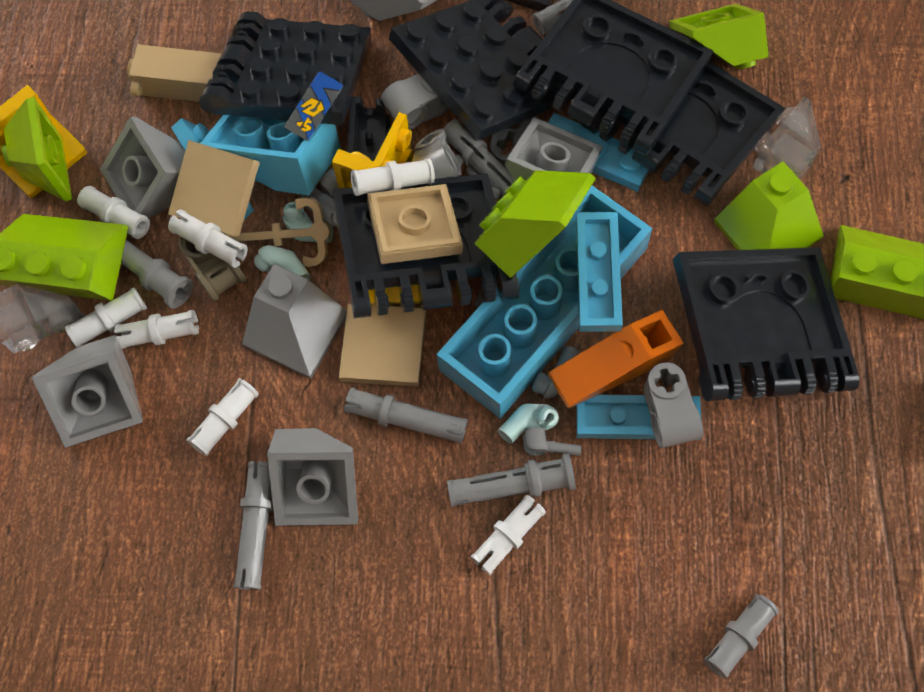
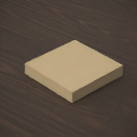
(214, 186)
(414, 224)
(383, 347)

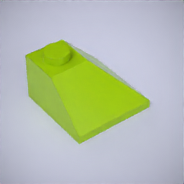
(731, 31)
(37, 150)
(771, 214)

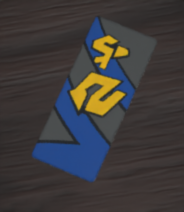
(313, 106)

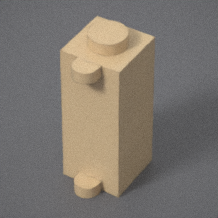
(170, 72)

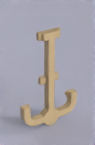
(319, 231)

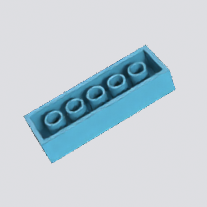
(515, 339)

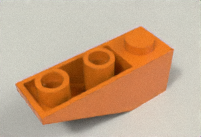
(617, 359)

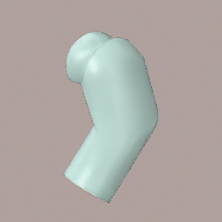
(299, 219)
(282, 257)
(528, 417)

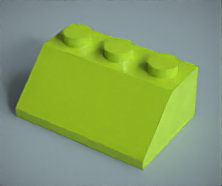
(531, 216)
(62, 255)
(879, 271)

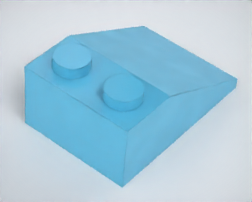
(284, 158)

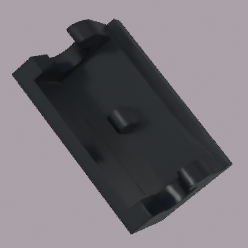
(367, 127)

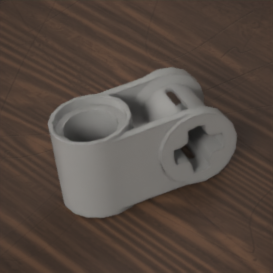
(414, 99)
(439, 152)
(673, 412)

